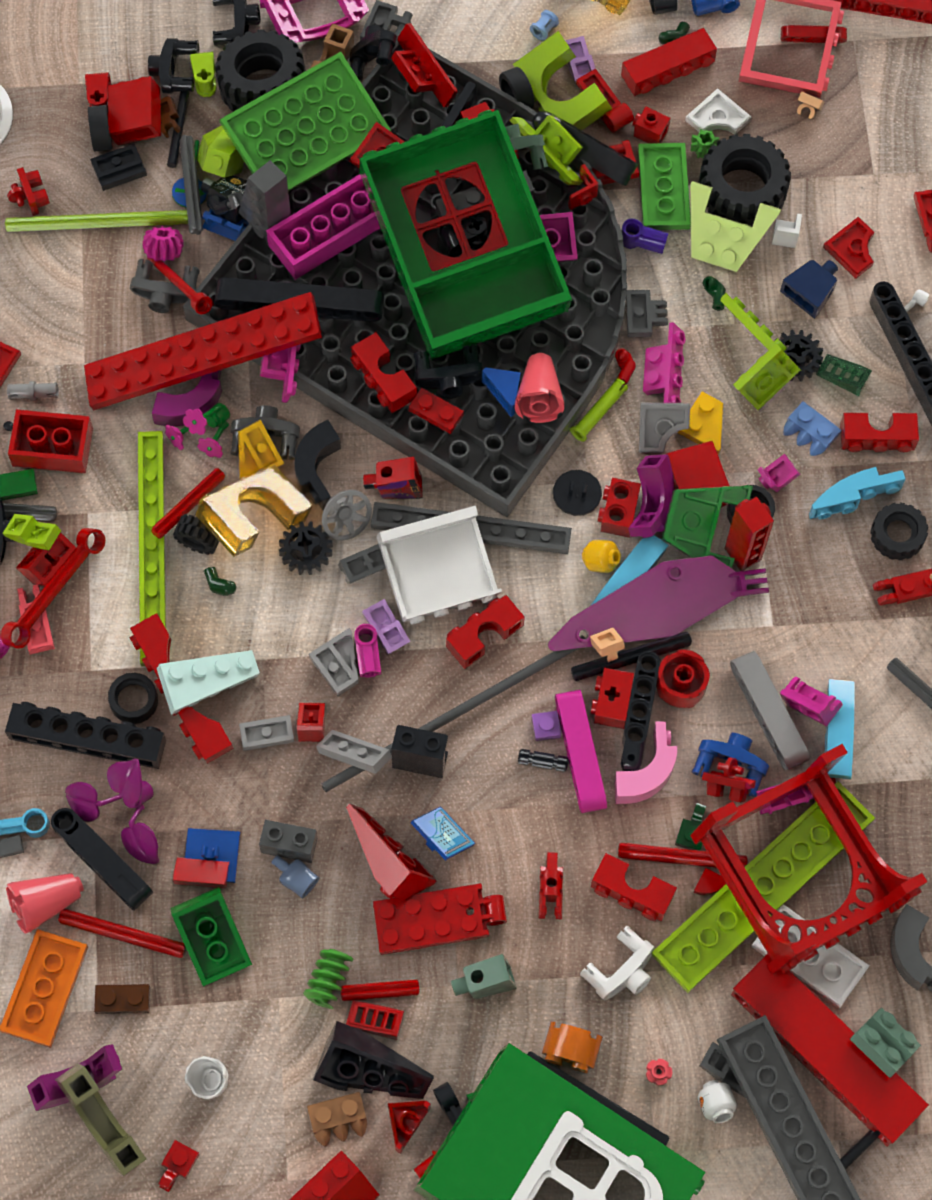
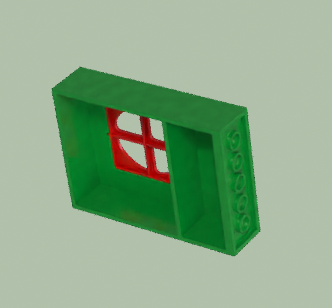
(485, 290)

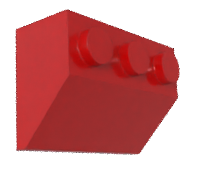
(338, 1181)

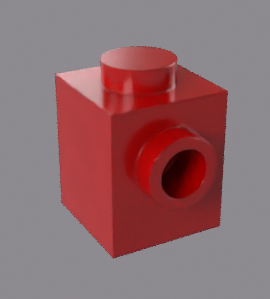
(651, 126)

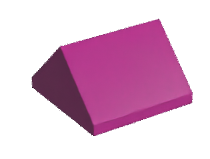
(561, 235)

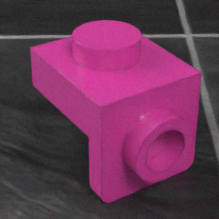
(778, 473)

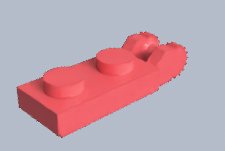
(41, 635)

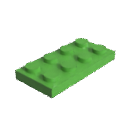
(664, 186)

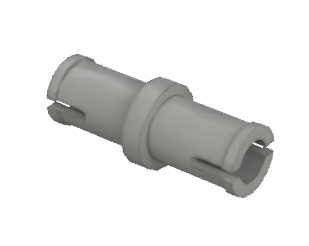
(33, 390)

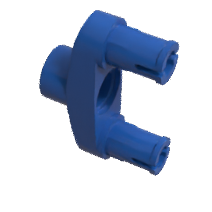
(736, 747)

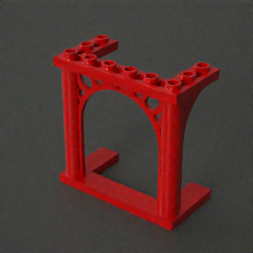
(886, 885)

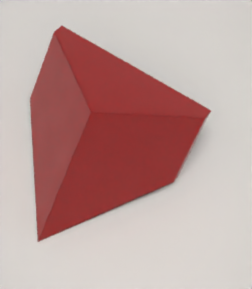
(405, 1120)

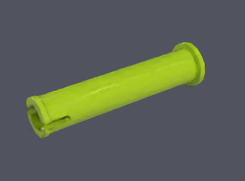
(598, 410)

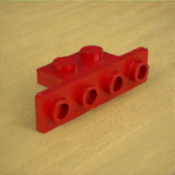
(421, 67)

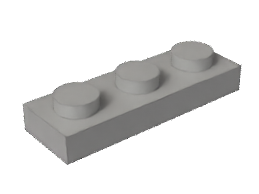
(354, 751)

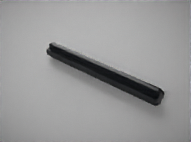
(631, 656)

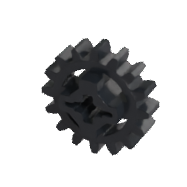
(801, 351)
(294, 550)

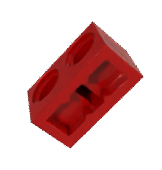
(623, 508)
(42, 564)

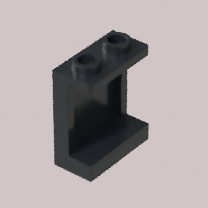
(419, 751)

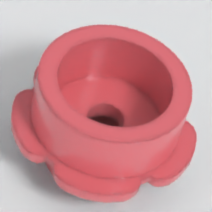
(658, 1079)

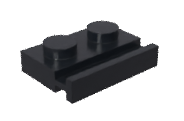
(118, 167)

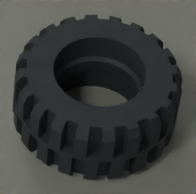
(251, 54)
(750, 155)

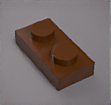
(122, 999)

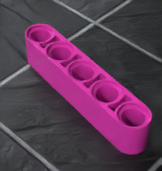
(580, 751)

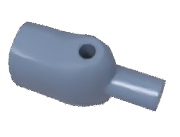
(296, 876)

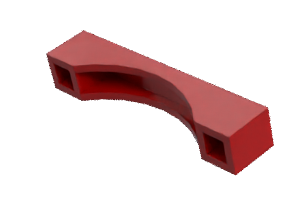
(207, 733)

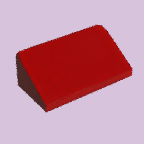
(201, 873)

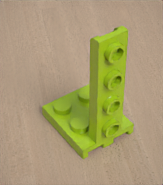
(771, 370)

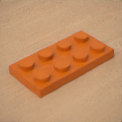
(43, 988)

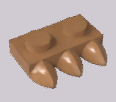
(337, 1115)

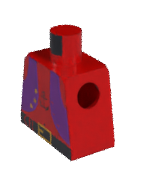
(396, 479)

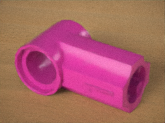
(367, 652)

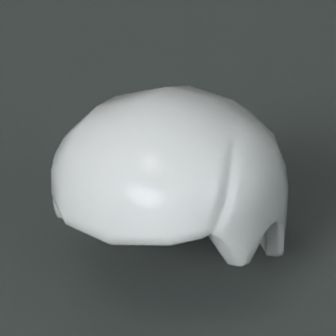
(206, 1077)

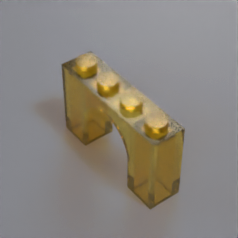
(267, 488)

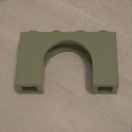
(99, 1120)

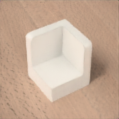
(787, 232)

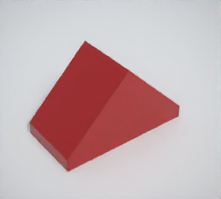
(311, 722)

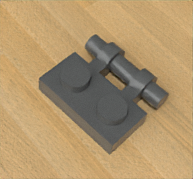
(385, 16)

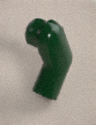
(219, 585)

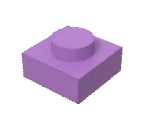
(546, 726)

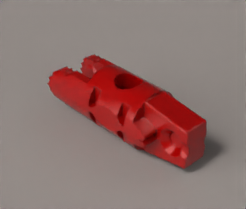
(551, 875)

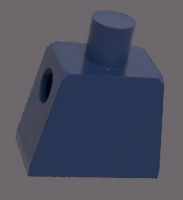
(811, 286)

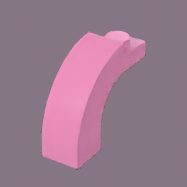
(644, 783)

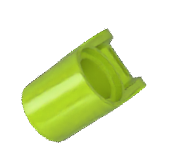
(204, 73)

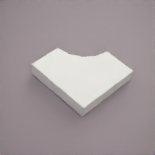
(718, 113)

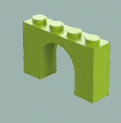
(542, 64)

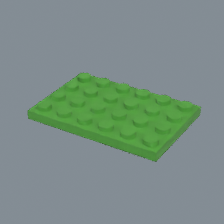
(305, 122)

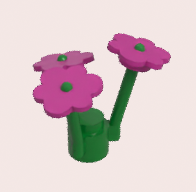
(195, 423)

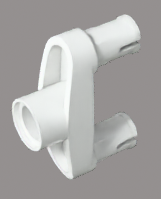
(629, 974)

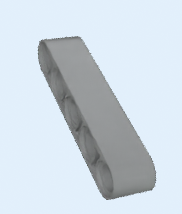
(769, 710)

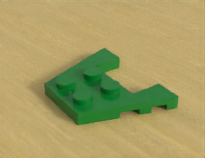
(694, 518)

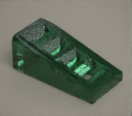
(846, 383)

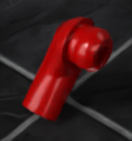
(626, 365)

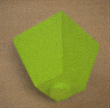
(219, 154)

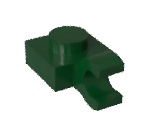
(688, 827)

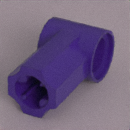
(644, 236)

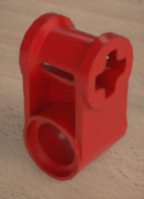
(97, 88)

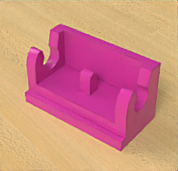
(810, 701)

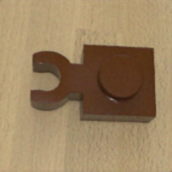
(168, 115)

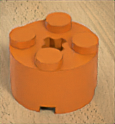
(571, 1046)

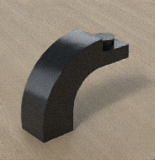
(313, 448)

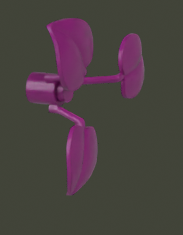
(127, 781)

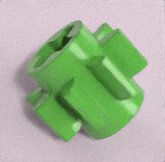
(703, 142)

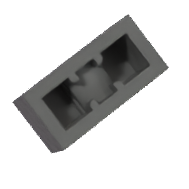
(288, 841)

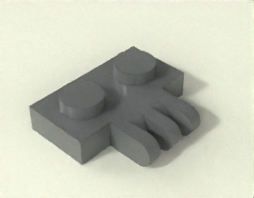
(644, 313)

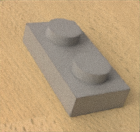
(266, 733)

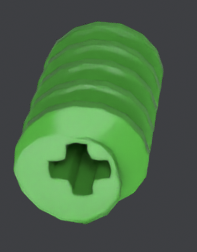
(326, 977)

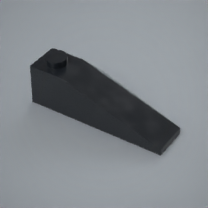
(364, 1063)

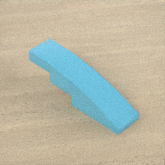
(639, 561)
(841, 727)

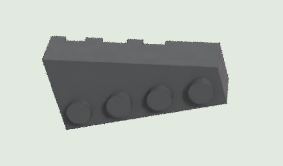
(265, 199)

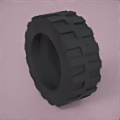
(903, 513)

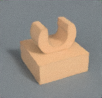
(809, 102)
(608, 643)

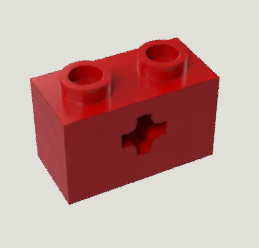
(612, 712)

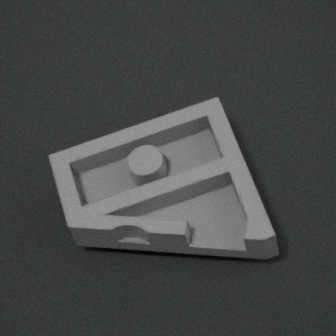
(337, 662)

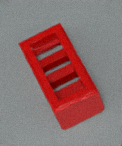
(392, 1033)

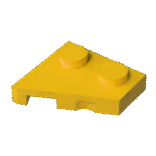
(705, 421)
(256, 450)

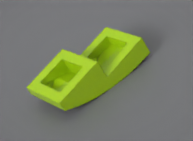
(30, 532)

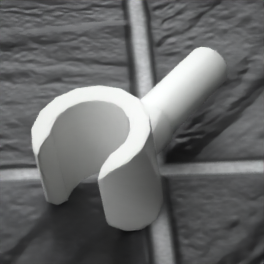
(920, 297)

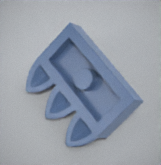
(812, 428)

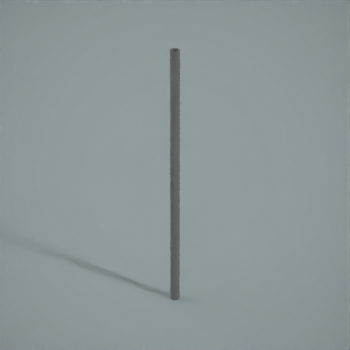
(463, 708)

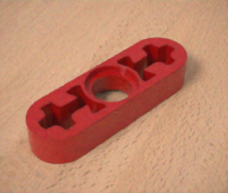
(810, 34)

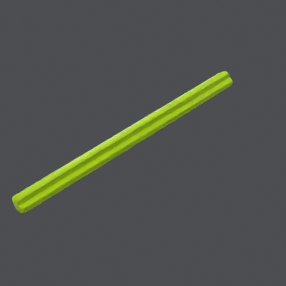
(96, 220)

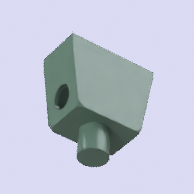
(496, 978)

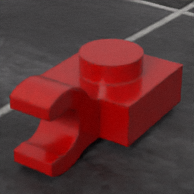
(177, 1162)

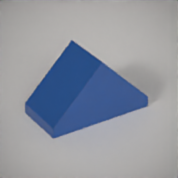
(503, 386)

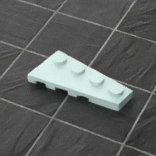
(200, 678)

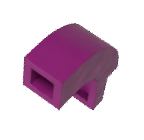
(171, 408)
(657, 491)
(101, 1066)

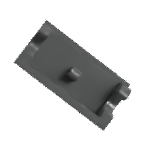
(362, 564)

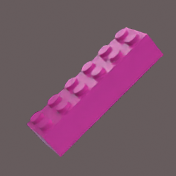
(323, 228)

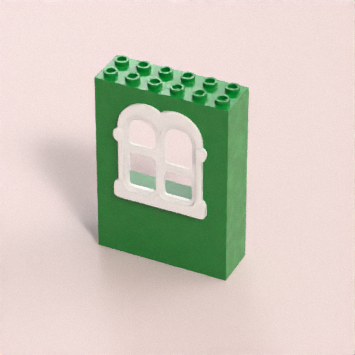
(519, 1127)

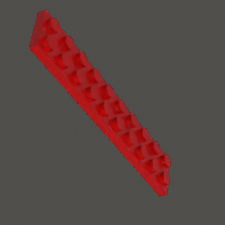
(202, 351)

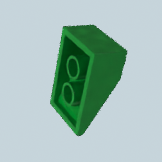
(210, 936)

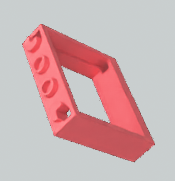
(788, 84)

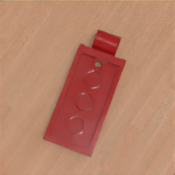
(436, 918)

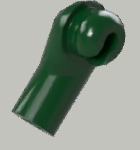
(670, 35)
(716, 290)

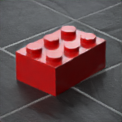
(50, 441)

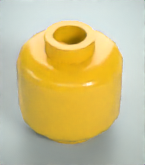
(601, 556)

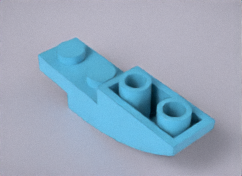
(848, 492)

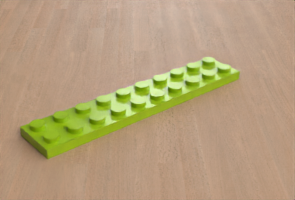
(777, 874)

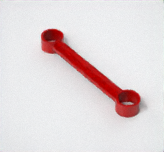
(52, 588)

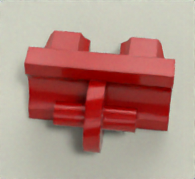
(19, 194)
(718, 780)

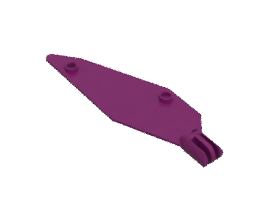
(660, 602)

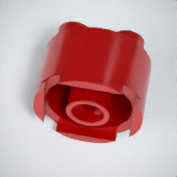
(678, 692)

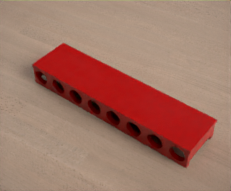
(825, 1049)

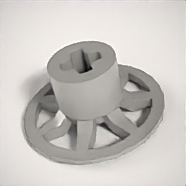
(344, 512)

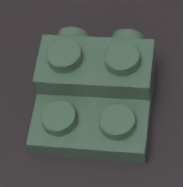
(885, 1042)

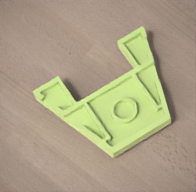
(722, 239)

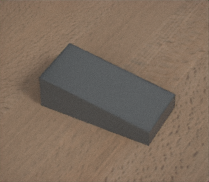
(11, 846)

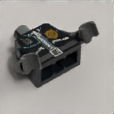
(225, 196)

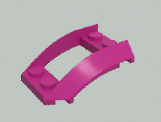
(287, 23)

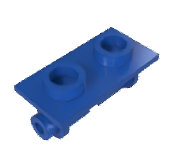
(222, 226)

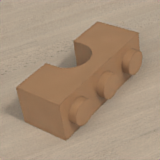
(337, 40)

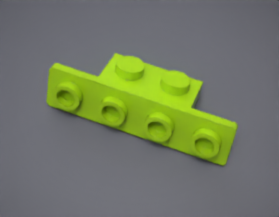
(559, 146)

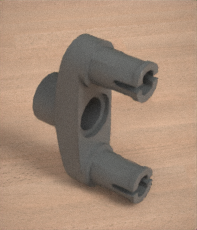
(160, 293)
(274, 427)

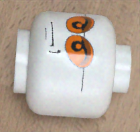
(717, 1101)

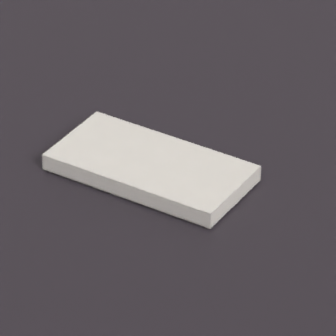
(829, 973)

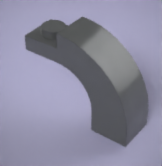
(905, 948)

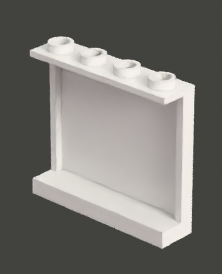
(438, 565)

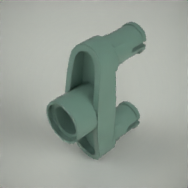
(531, 142)

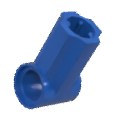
(703, 7)

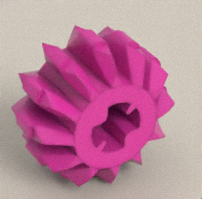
(163, 244)

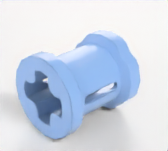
(546, 22)

